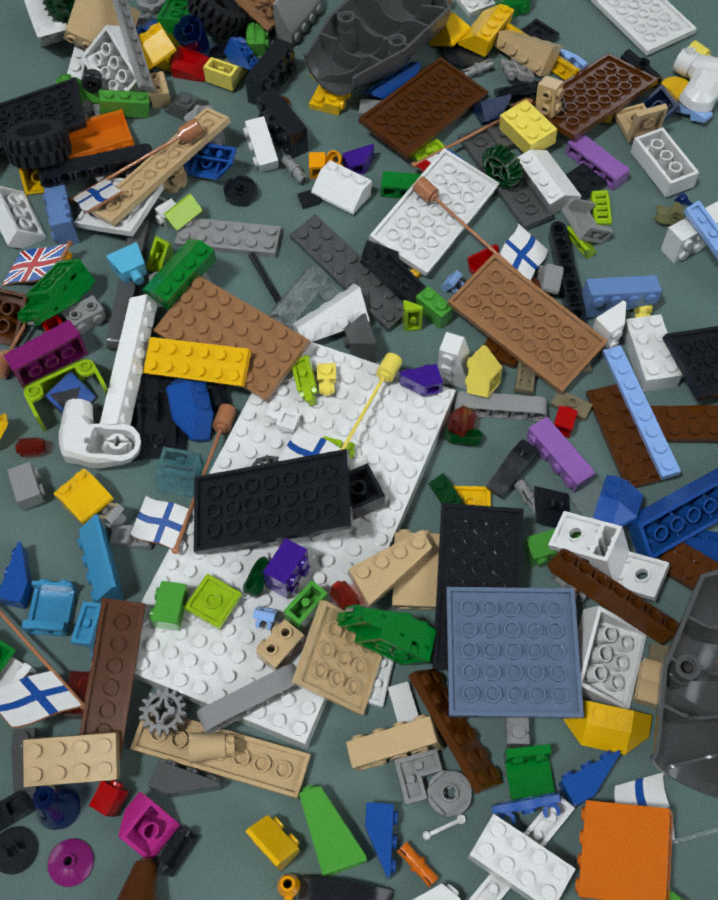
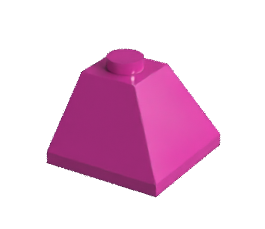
(146, 826)

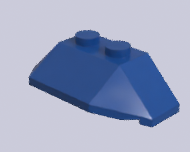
(393, 82)
(211, 161)
(191, 408)
(618, 502)

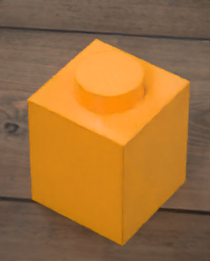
(317, 161)

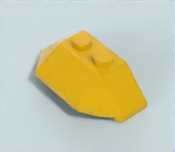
(610, 727)

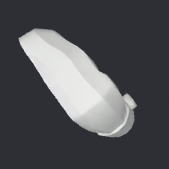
(702, 72)
(95, 444)

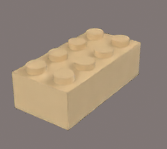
(71, 759)

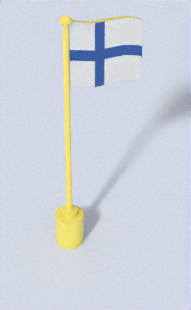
(307, 444)

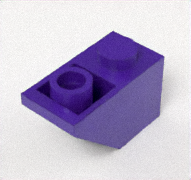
(359, 159)
(422, 380)

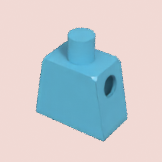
(128, 264)

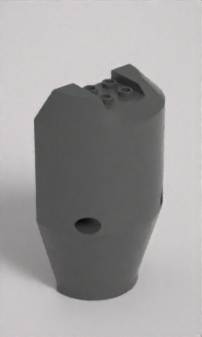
(372, 40)
(688, 695)

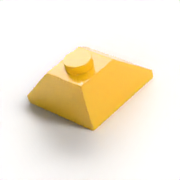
(451, 33)

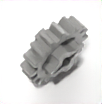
(172, 713)

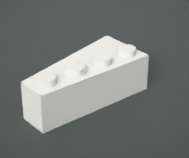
(332, 315)

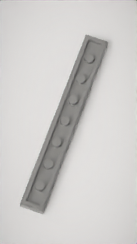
(133, 45)

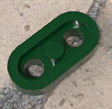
(472, 438)
(255, 581)

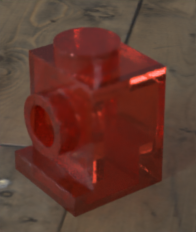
(465, 420)

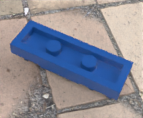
(528, 805)

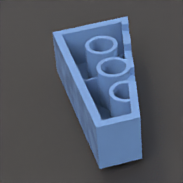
(60, 215)
(604, 293)

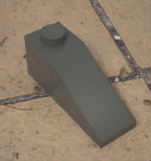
(17, 760)

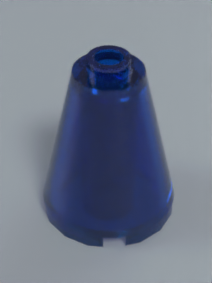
(191, 33)
(56, 806)

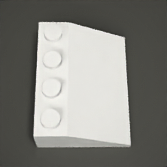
(111, 58)
(608, 657)

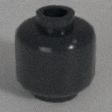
(92, 80)

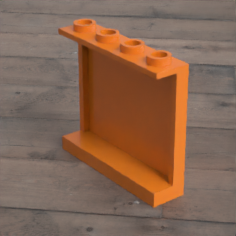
(102, 134)
(624, 852)

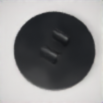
(17, 850)

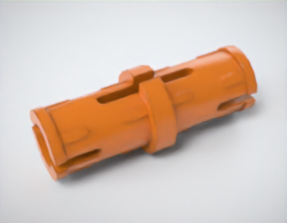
(418, 864)

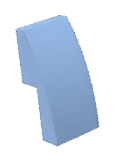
(573, 59)
(699, 117)

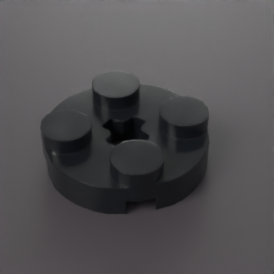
(242, 198)

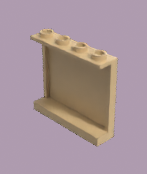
(90, 18)
(419, 586)

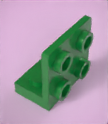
(528, 771)

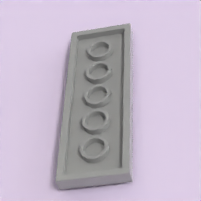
(232, 236)

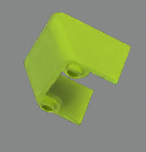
(37, 389)

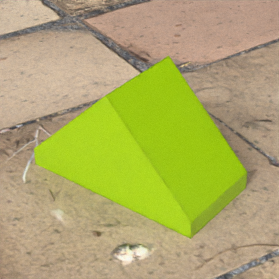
(159, 255)

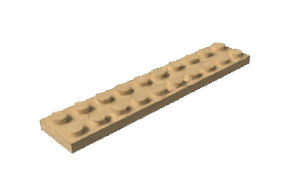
(159, 168)

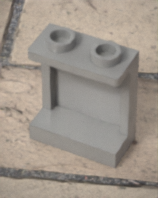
(585, 227)

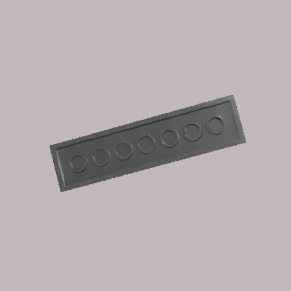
(521, 199)
(345, 269)

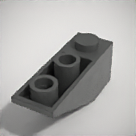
(177, 782)

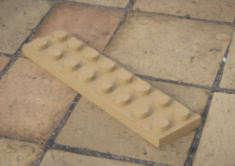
(254, 763)

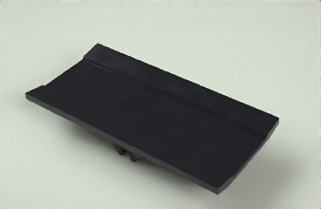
(154, 419)

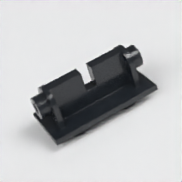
(176, 850)

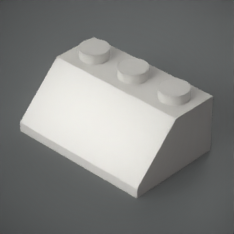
(342, 187)

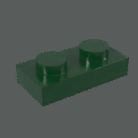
(444, 490)

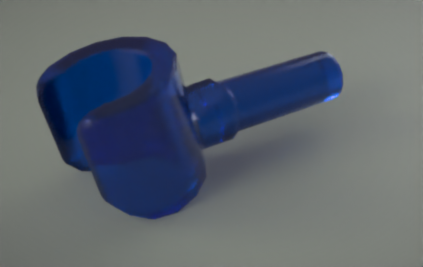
(683, 198)

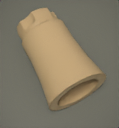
(210, 746)

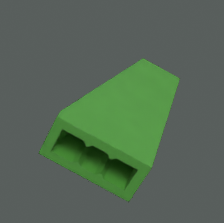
(331, 837)

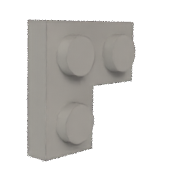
(412, 770)

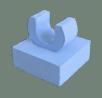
(451, 282)
(265, 614)

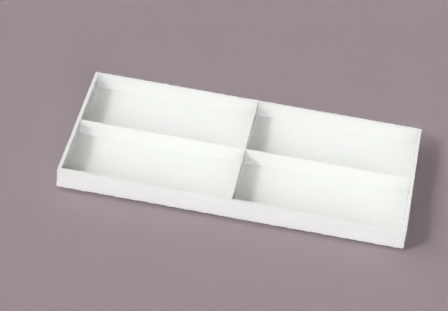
(395, 442)

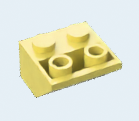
(223, 73)
(483, 373)

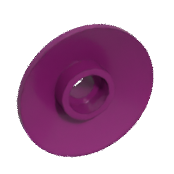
(81, 863)

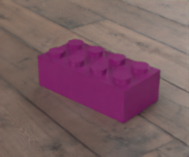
(46, 353)

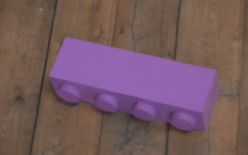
(600, 161)
(560, 455)

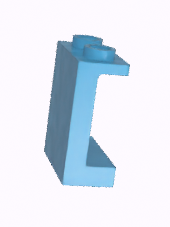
(50, 608)
(86, 625)

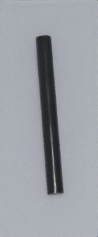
(264, 277)

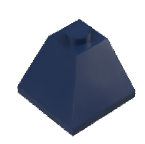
(661, 96)
(491, 109)

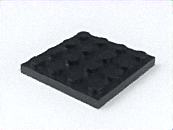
(697, 359)

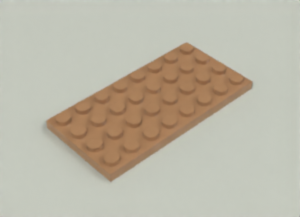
(219, 318)
(527, 323)

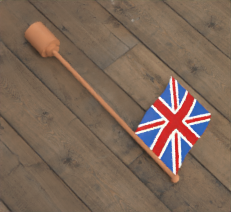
(28, 268)

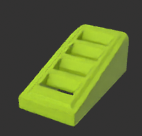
(601, 197)

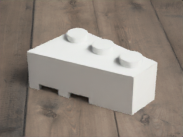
(260, 144)
(453, 360)

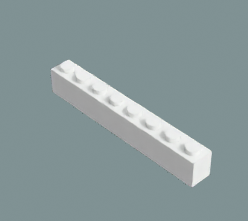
(129, 361)

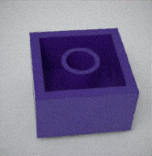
(287, 568)

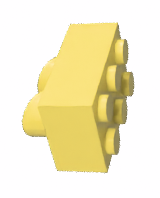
(527, 127)

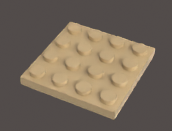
(335, 664)

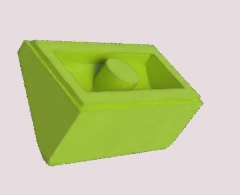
(182, 212)
(583, 246)
(412, 316)

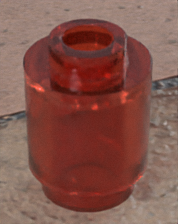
(30, 447)
(343, 594)

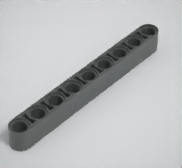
(126, 291)

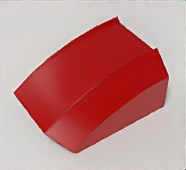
(188, 64)

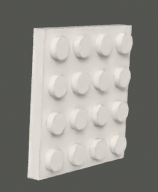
(126, 226)

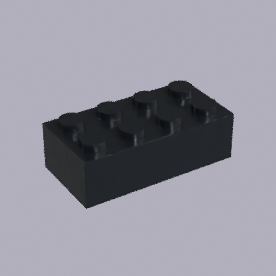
(271, 69)
(283, 123)
(366, 492)

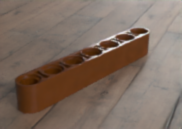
(613, 596)

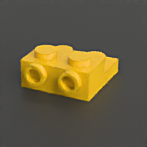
(328, 102)

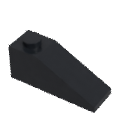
(512, 468)

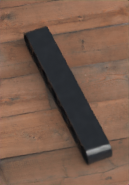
(92, 165)
(563, 257)

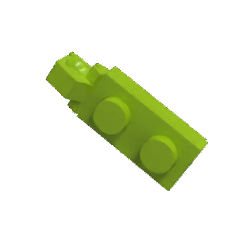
(305, 380)

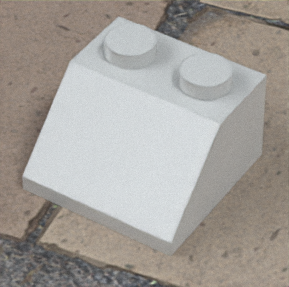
(611, 324)

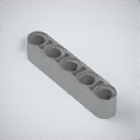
(504, 406)
(247, 699)

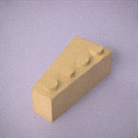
(529, 50)
(387, 568)
(394, 743)

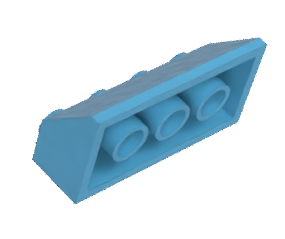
(99, 560)

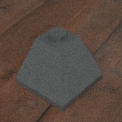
(184, 104)
(360, 339)

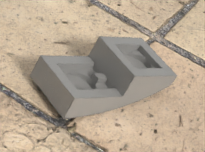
(122, 537)

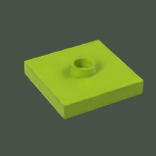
(213, 601)

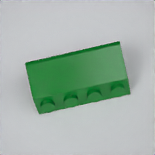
(177, 274)

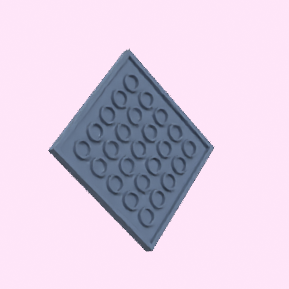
(513, 653)

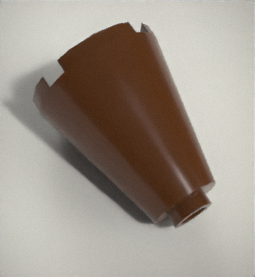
(141, 882)

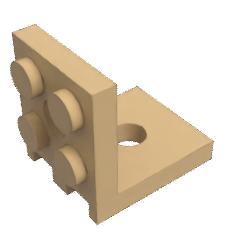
(643, 120)

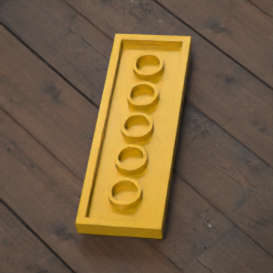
(197, 361)

